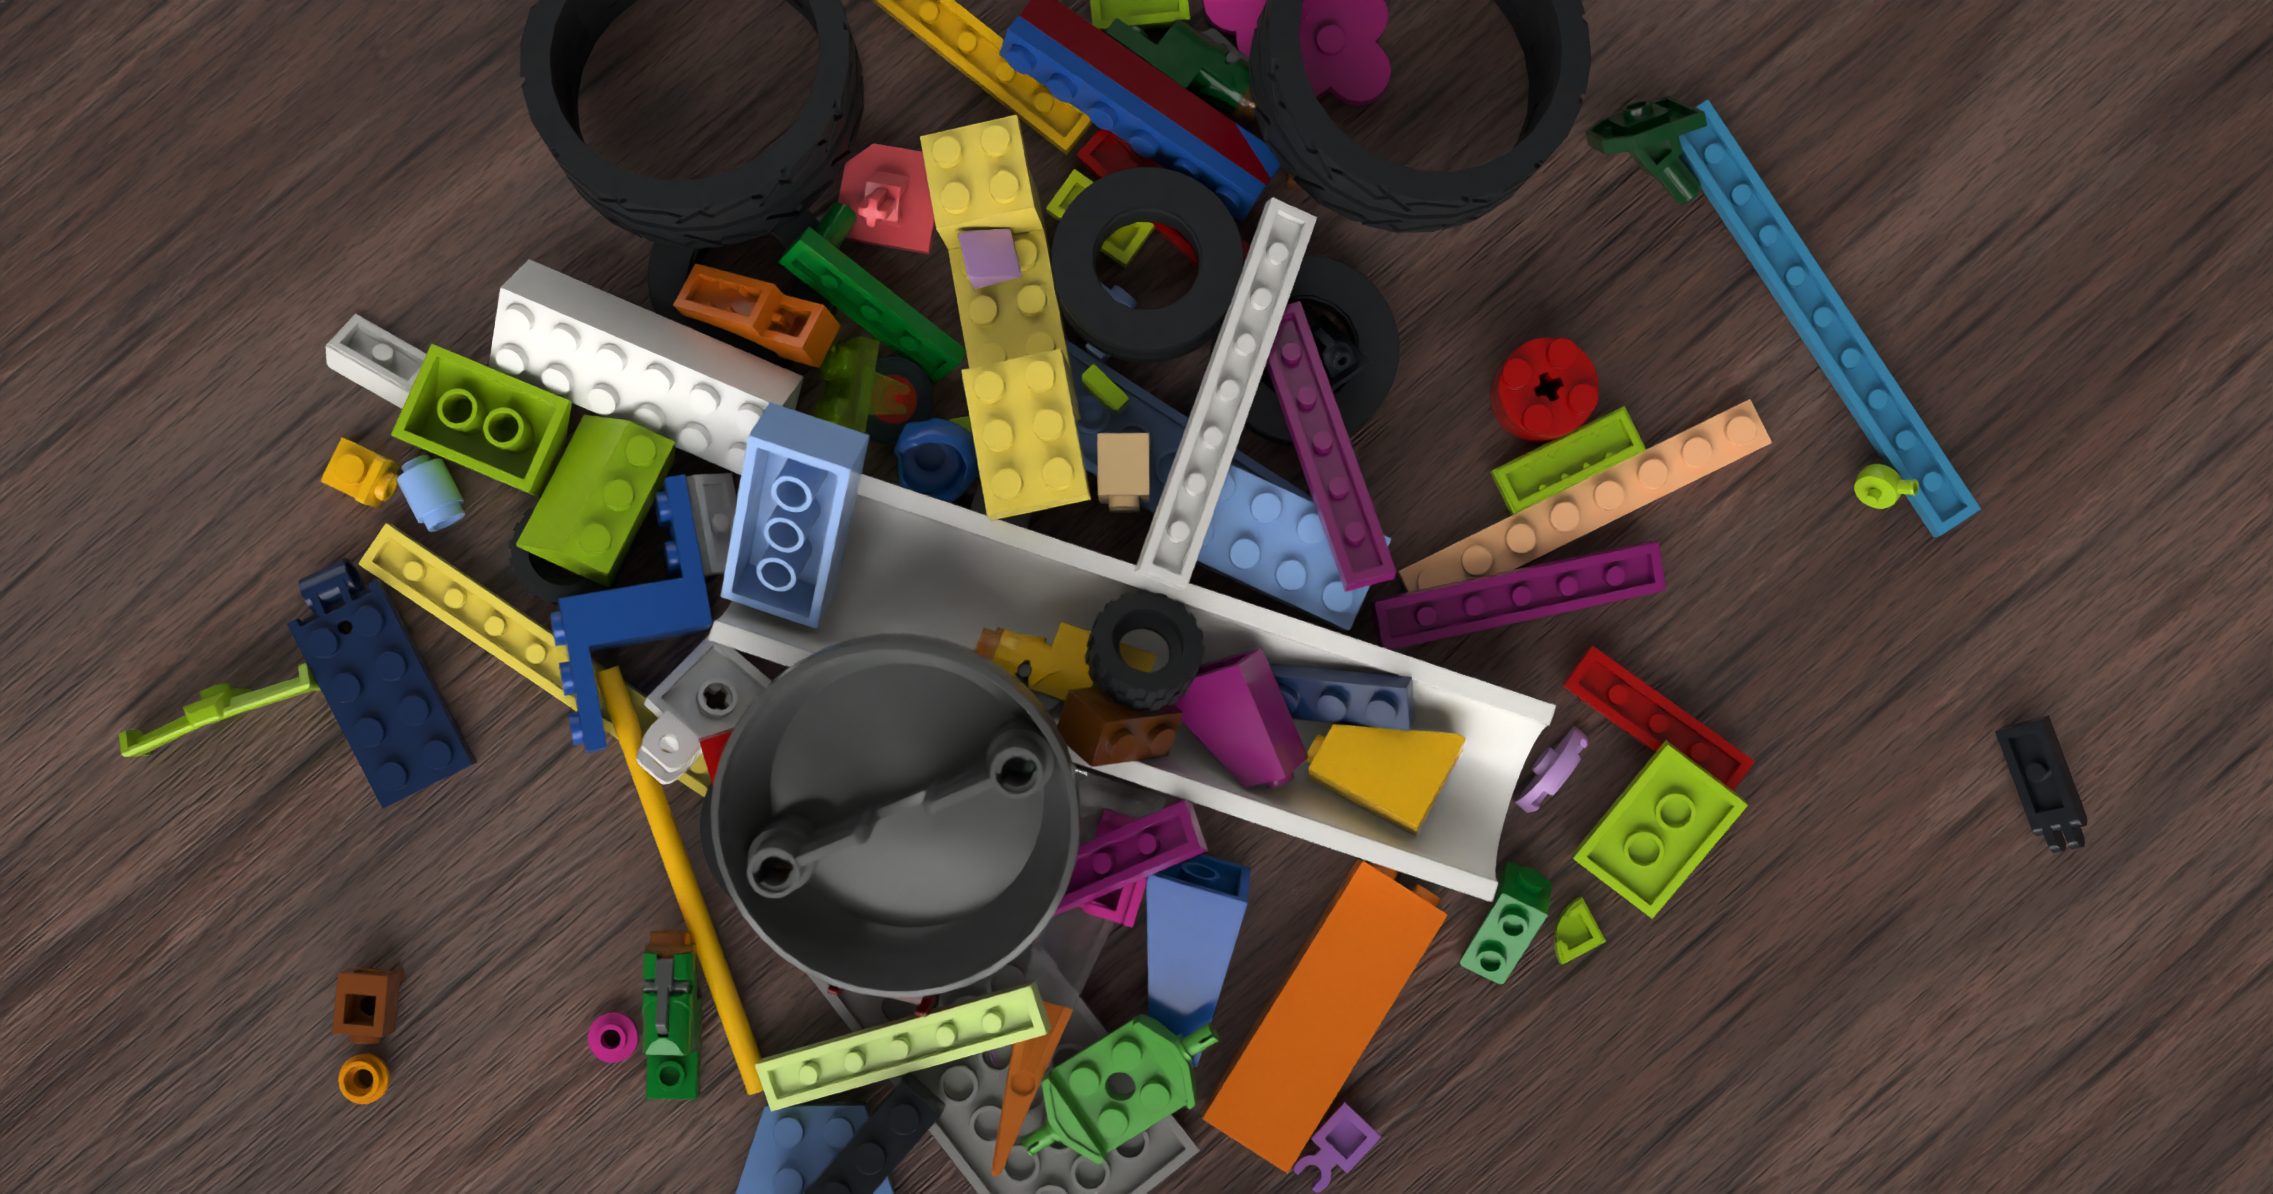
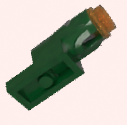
(1196, 62)

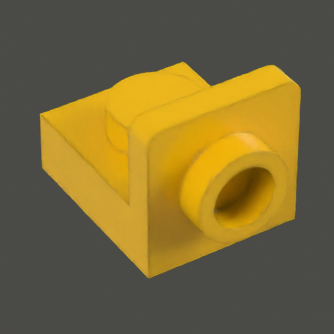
(361, 473)

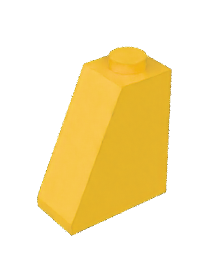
(1386, 769)

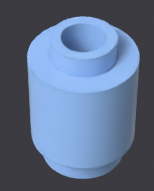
(431, 492)

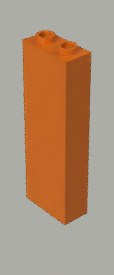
(1323, 1013)

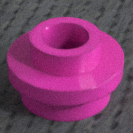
(628, 1037)

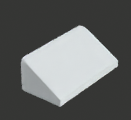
(375, 359)

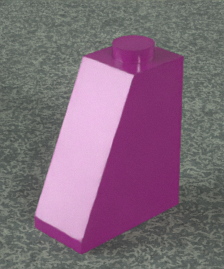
(1244, 719)

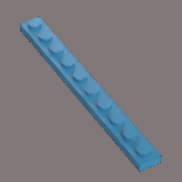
(1825, 323)

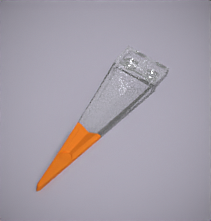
(1062, 962)

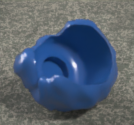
(936, 459)

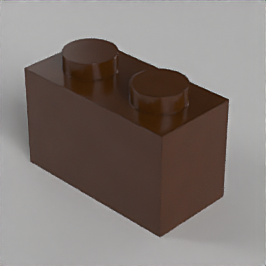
(1115, 733)

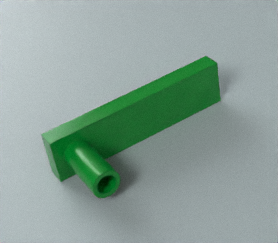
(850, 288)

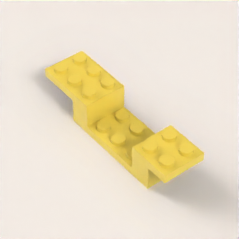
(1013, 331)

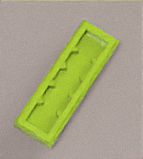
(1567, 460)

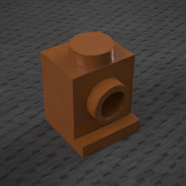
(351, 1011)

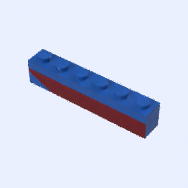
(1138, 103)

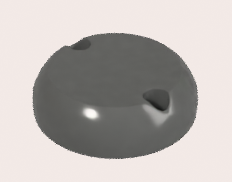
(900, 815)

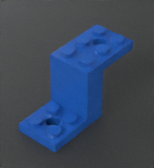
(632, 613)

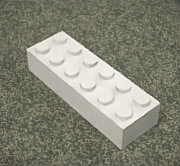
(634, 364)

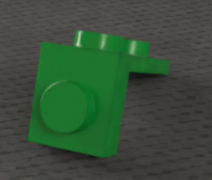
(1510, 924)

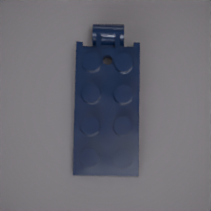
(377, 684)

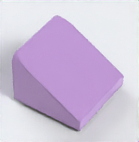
(989, 256)

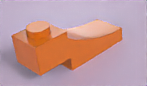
(759, 313)

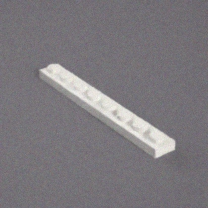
(1225, 395)

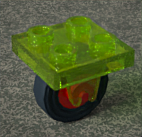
(873, 391)

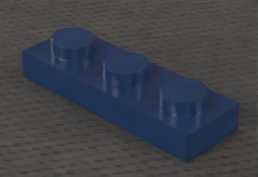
(1346, 696)

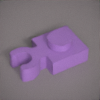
(1341, 1141)

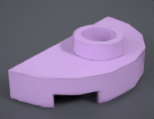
(1552, 770)

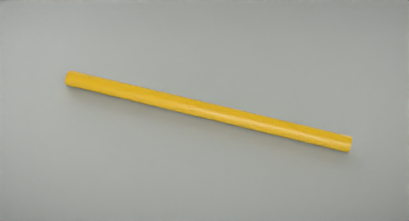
(682, 880)

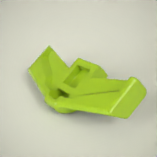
(216, 705)

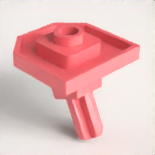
(890, 198)

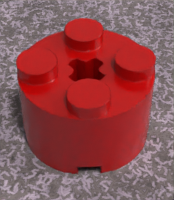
(1550, 363)

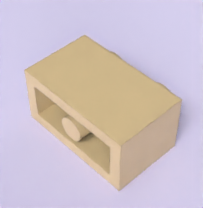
(1123, 470)

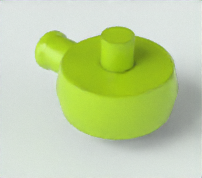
(1882, 486)

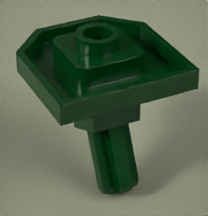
(1651, 138)

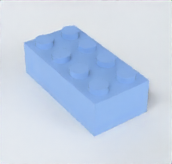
(793, 514)
(1277, 549)

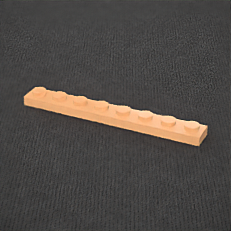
(1594, 500)

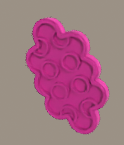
(1334, 38)

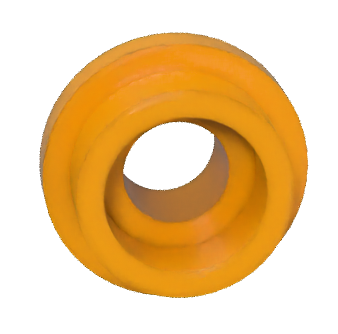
(351, 1085)

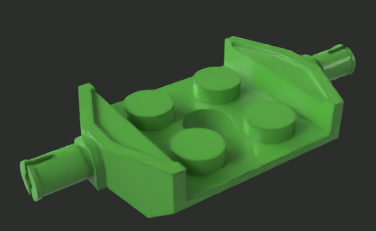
(1097, 1119)

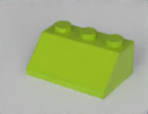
(485, 421)
(598, 497)

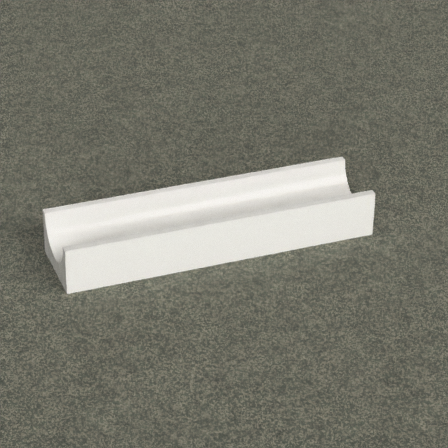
(954, 571)

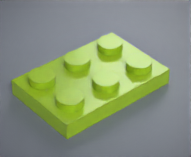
(1659, 829)

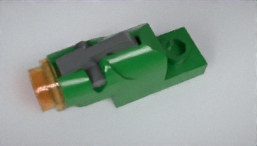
(671, 1016)

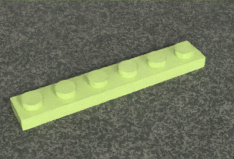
(903, 1046)

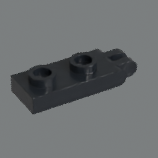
(2044, 782)

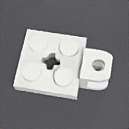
(684, 710)

